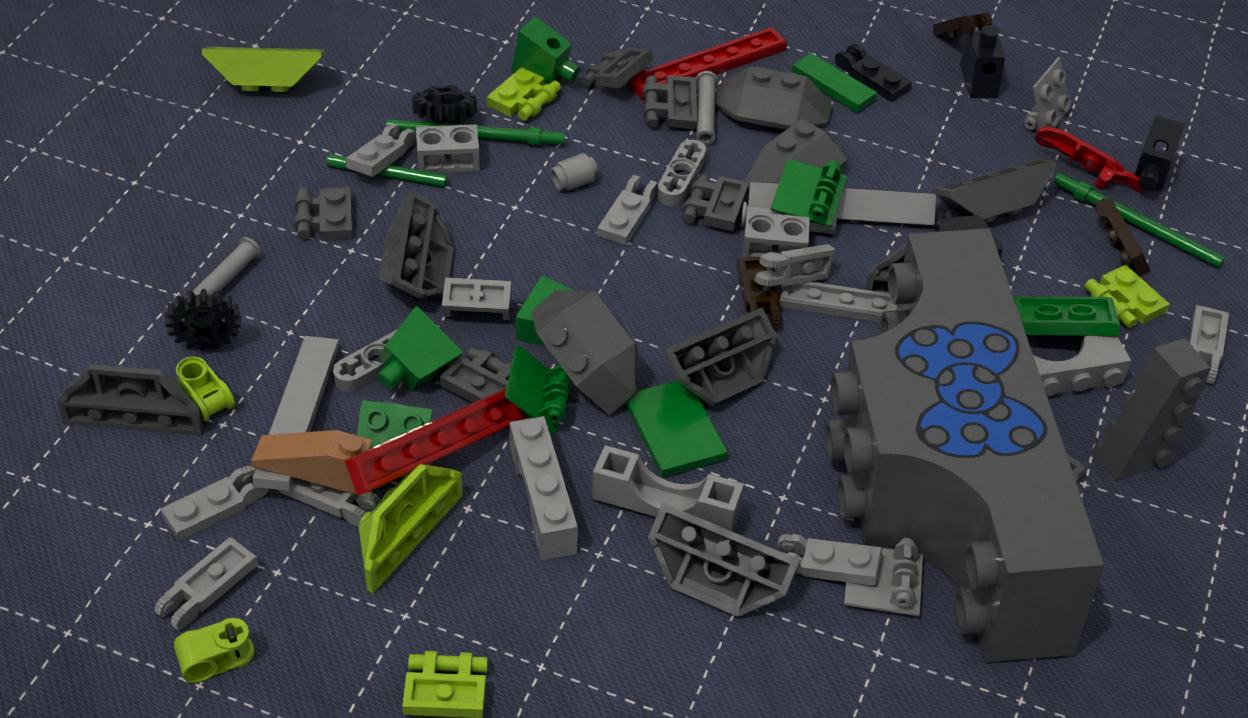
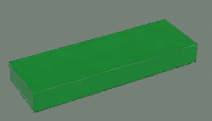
(835, 82)

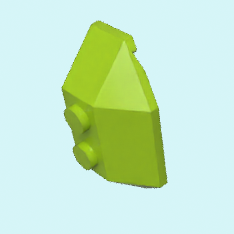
(263, 66)
(405, 519)

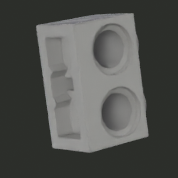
(448, 148)
(774, 233)

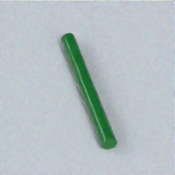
(396, 172)

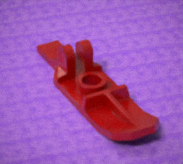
(1088, 156)

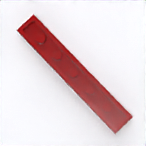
(715, 59)
(431, 441)

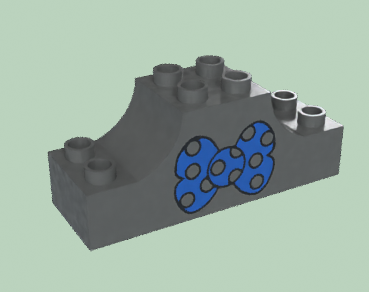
(963, 451)

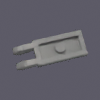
(381, 151)
(627, 212)
(796, 266)
(1209, 336)
(333, 500)
(212, 503)
(833, 559)
(206, 582)

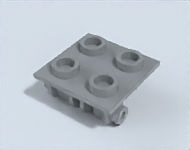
(1050, 98)
(896, 584)

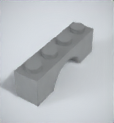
(1099, 364)
(627, 483)
(548, 499)

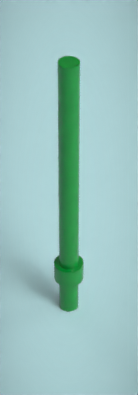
(533, 136)
(1085, 192)

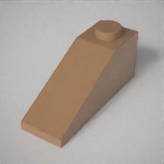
(311, 456)

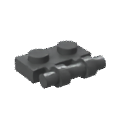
(617, 68)
(680, 103)
(725, 201)
(334, 213)
(472, 378)

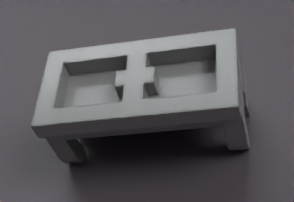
(477, 296)

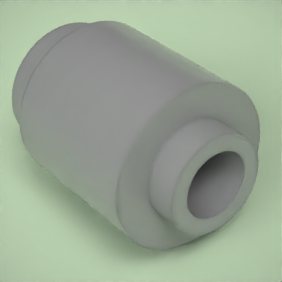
(574, 172)

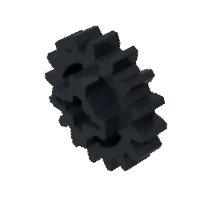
(444, 104)
(203, 319)

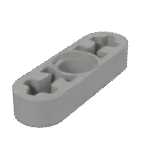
(682, 182)
(350, 375)

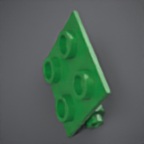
(810, 191)
(537, 388)
(387, 421)

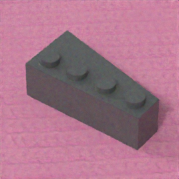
(1154, 412)

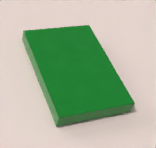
(1068, 316)
(675, 429)

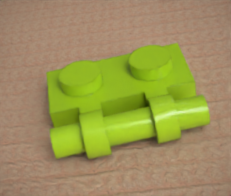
(523, 93)
(1131, 296)
(445, 694)

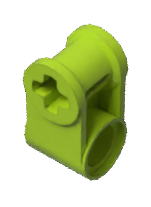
(203, 387)
(212, 650)

